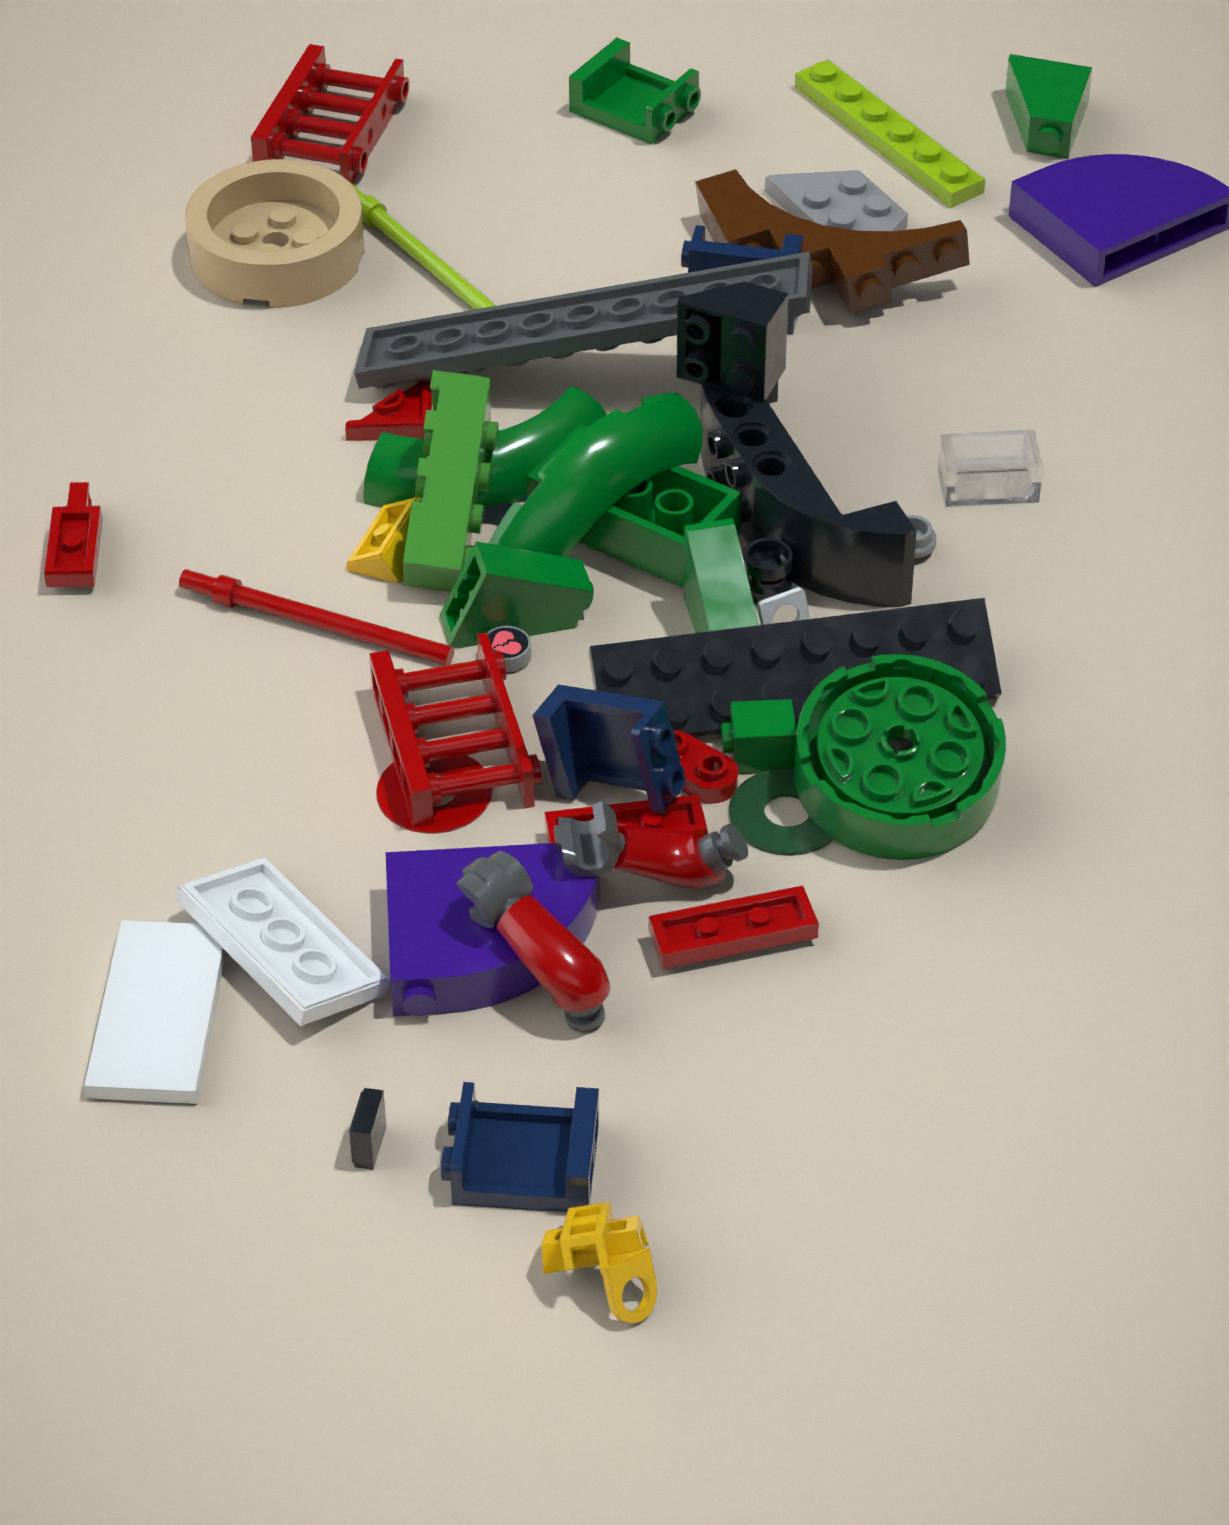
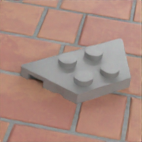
(837, 200)

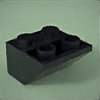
(733, 338)

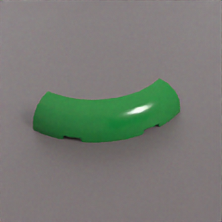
(519, 450)
(599, 470)

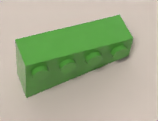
(450, 480)

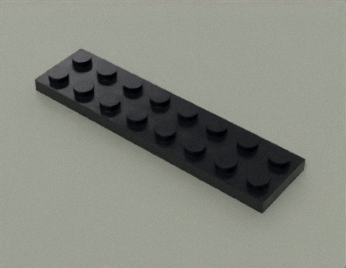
(787, 660)

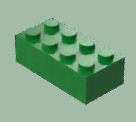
(650, 518)

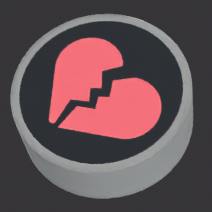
(513, 644)

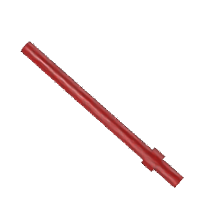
(230, 591)

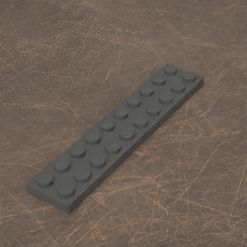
(560, 323)

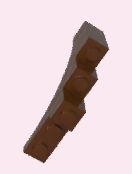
(857, 262)

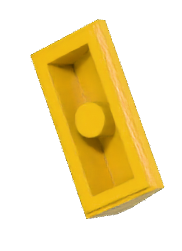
(383, 545)

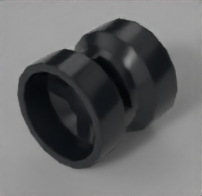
(771, 574)

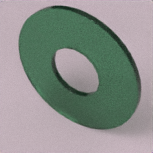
(748, 815)

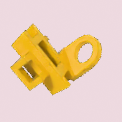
(617, 1245)

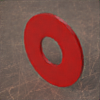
(448, 817)

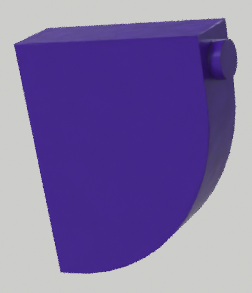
(1118, 211)
(446, 959)

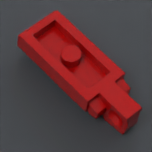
(74, 540)

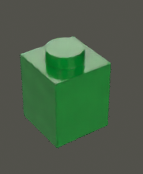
(760, 735)

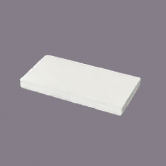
(283, 941)
(156, 1014)

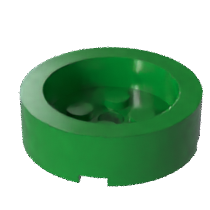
(906, 801)

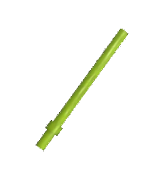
(375, 214)

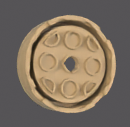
(283, 203)

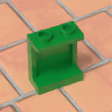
(630, 97)

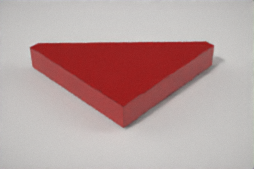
(397, 414)

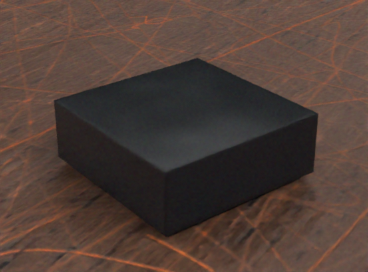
(367, 1128)

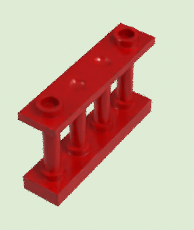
(303, 94)
(414, 754)

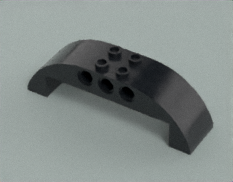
(845, 557)

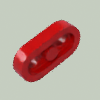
(706, 769)

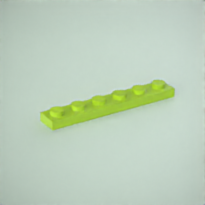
(890, 133)

